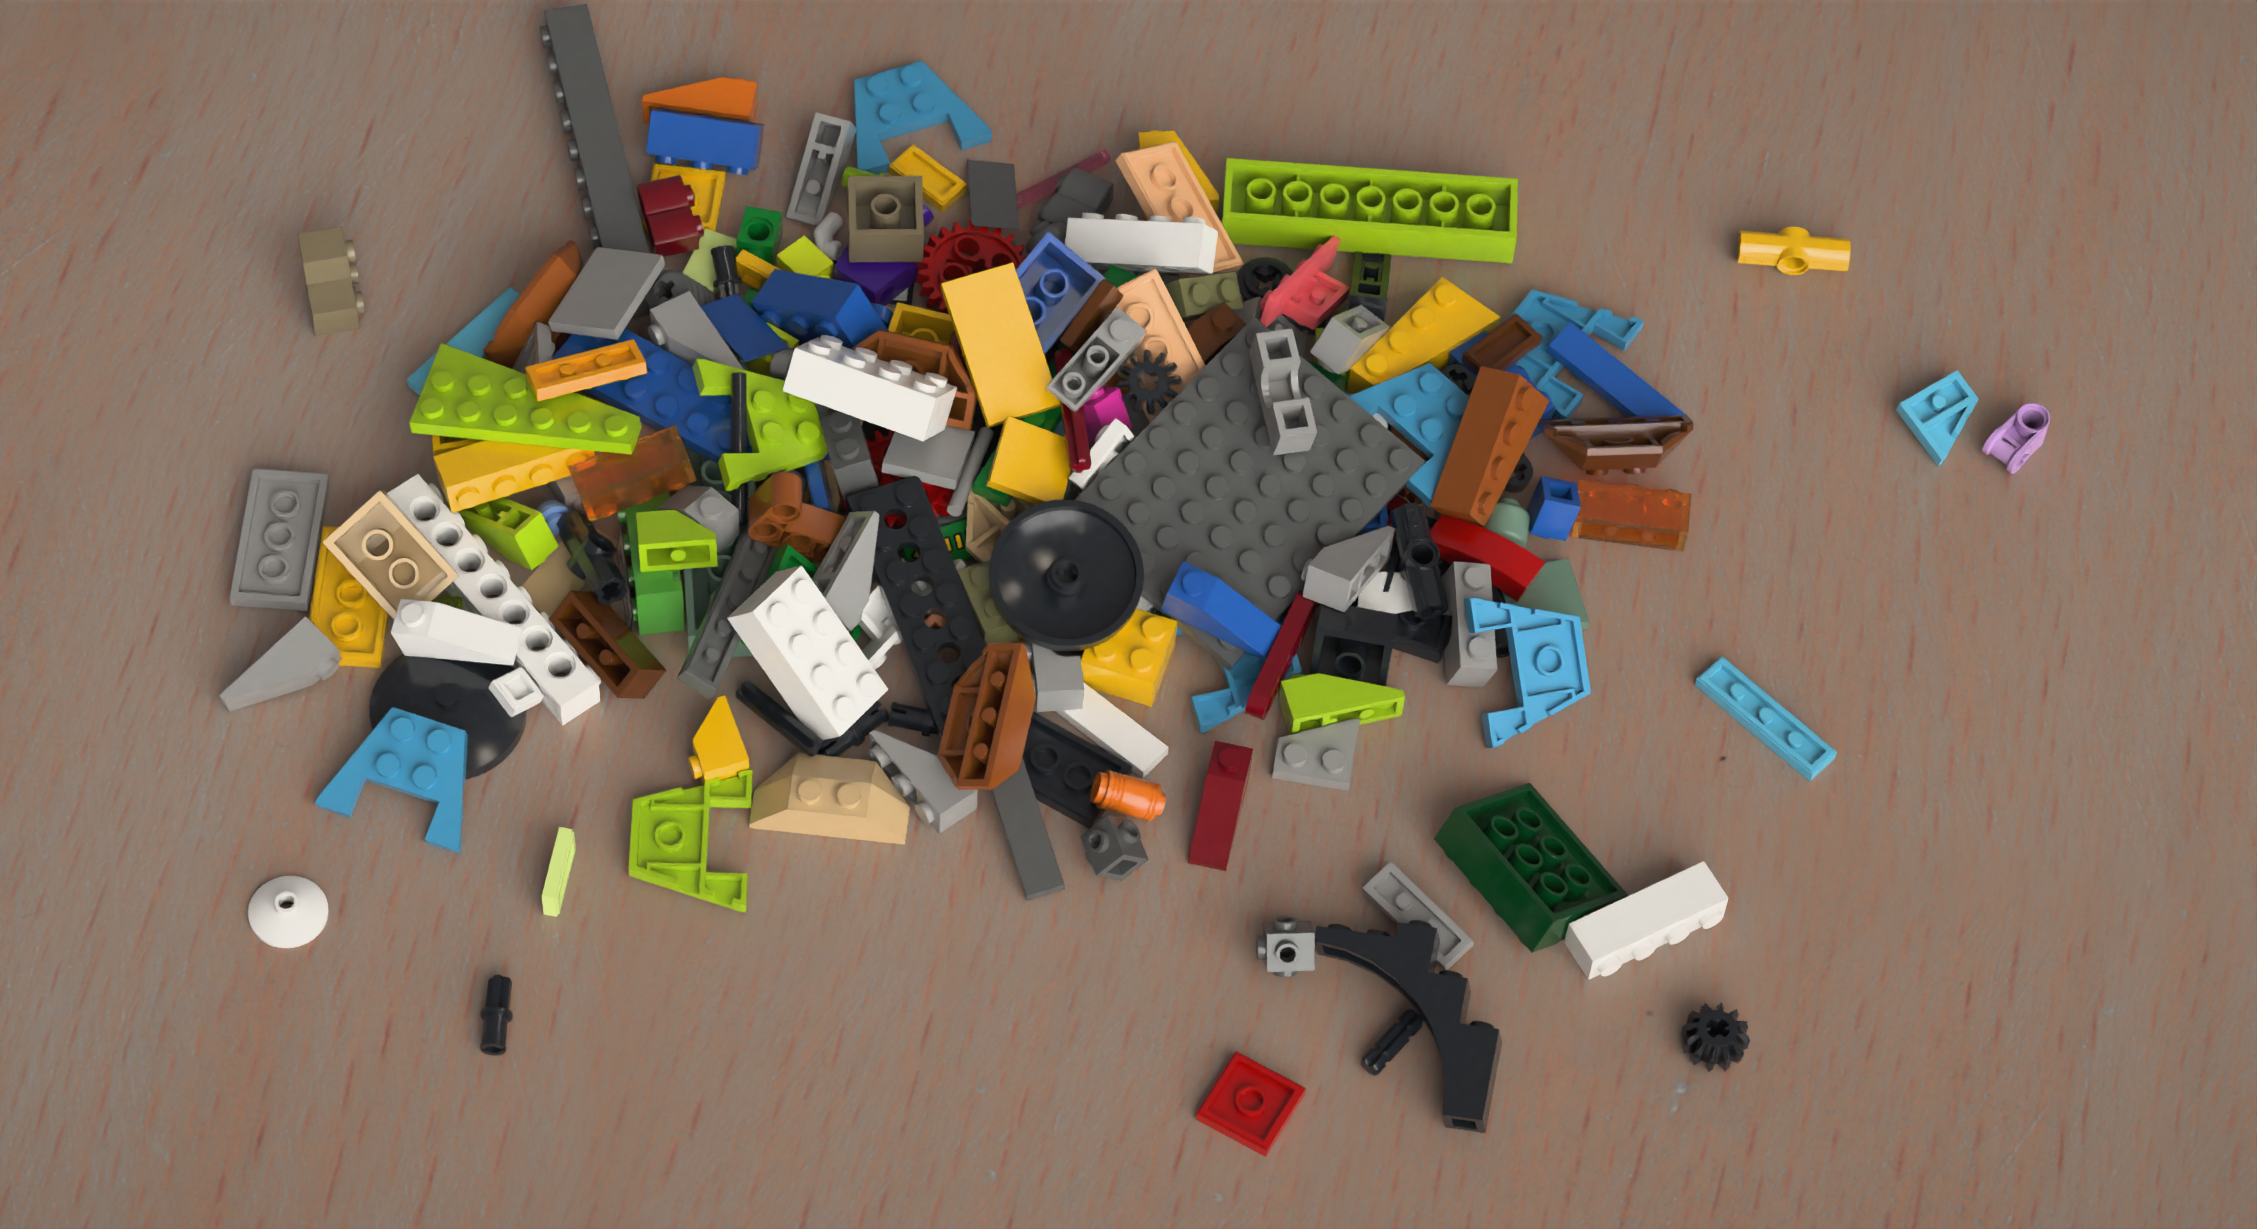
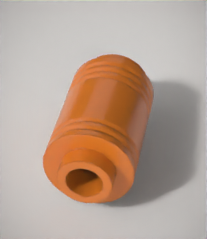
(1127, 795)

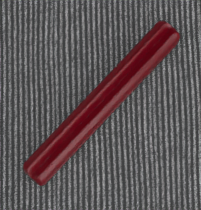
(1073, 424)

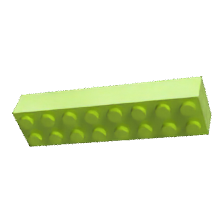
(1370, 210)

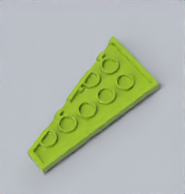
(495, 403)

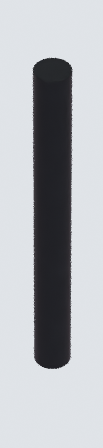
(739, 437)

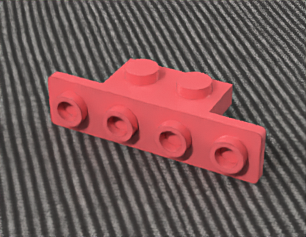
(1307, 293)

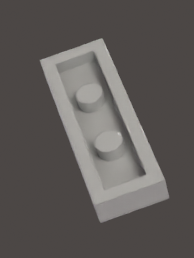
(1406, 902)

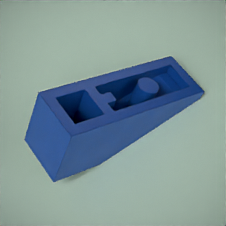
(1220, 611)

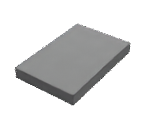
(607, 293)

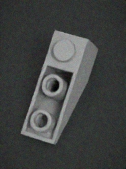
(1097, 360)
(922, 780)

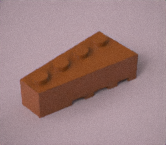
(1488, 444)

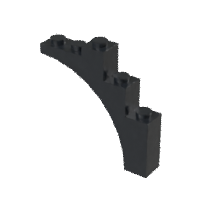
(1442, 999)

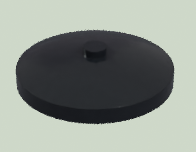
(1066, 575)
(456, 696)

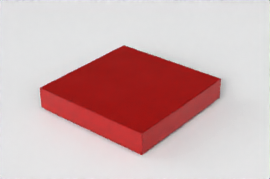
(1250, 1103)

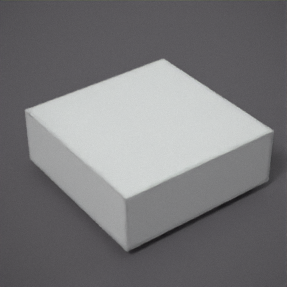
(516, 691)

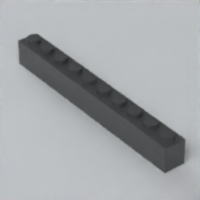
(594, 133)

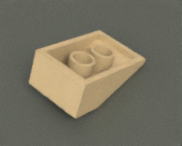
(390, 554)

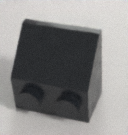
(1354, 644)

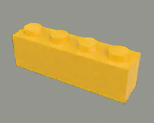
(500, 469)

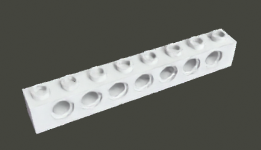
(564, 696)

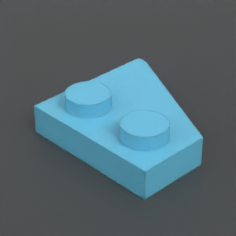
(1939, 414)

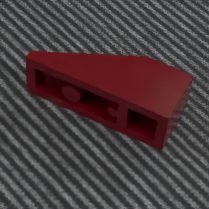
(1220, 805)

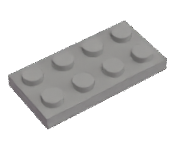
(279, 539)

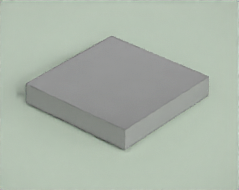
(934, 461)

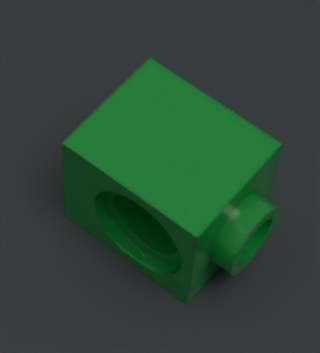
(763, 226)

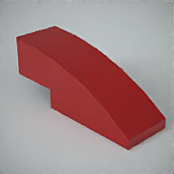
(1510, 564)

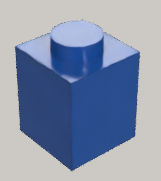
(1553, 508)

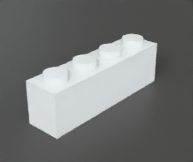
(1143, 245)
(1646, 921)

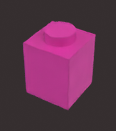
(1103, 409)

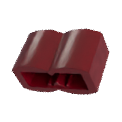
(669, 216)

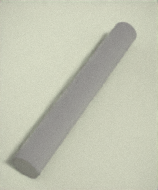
(970, 471)

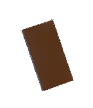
(1092, 315)
(1503, 346)

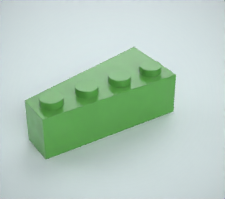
(657, 594)

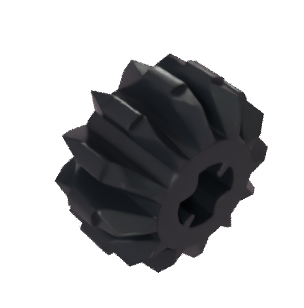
(1153, 370)
(1715, 1037)

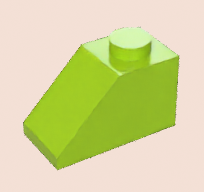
(674, 542)

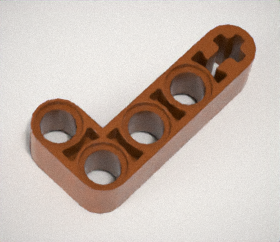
(782, 519)

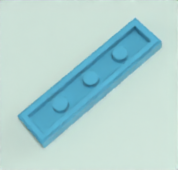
(472, 337)
(1765, 718)

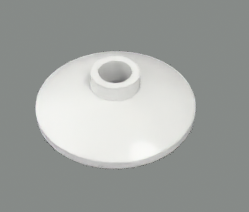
(293, 925)

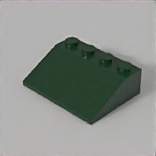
(1527, 864)

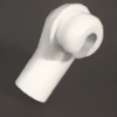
(824, 236)

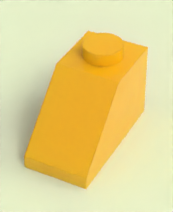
(718, 746)

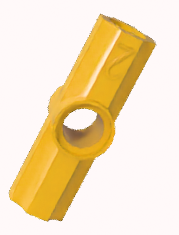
(1793, 250)

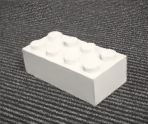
(870, 387)
(807, 653)

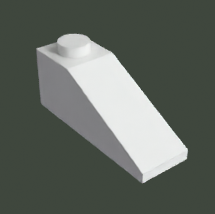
(453, 634)

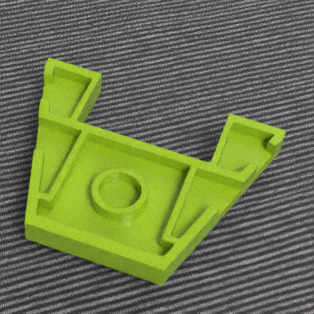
(780, 426)
(673, 837)

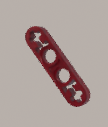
(1280, 656)

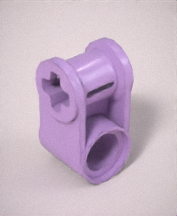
(2015, 441)

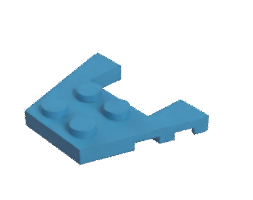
(906, 102)
(1549, 316)
(1426, 412)
(1545, 664)
(1219, 706)
(412, 758)

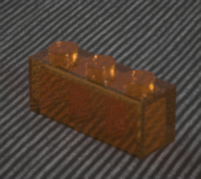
(622, 480)
(1632, 515)

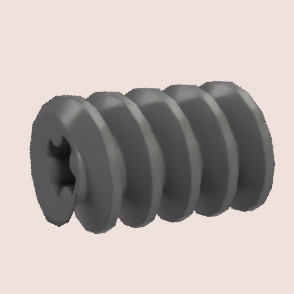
(674, 283)

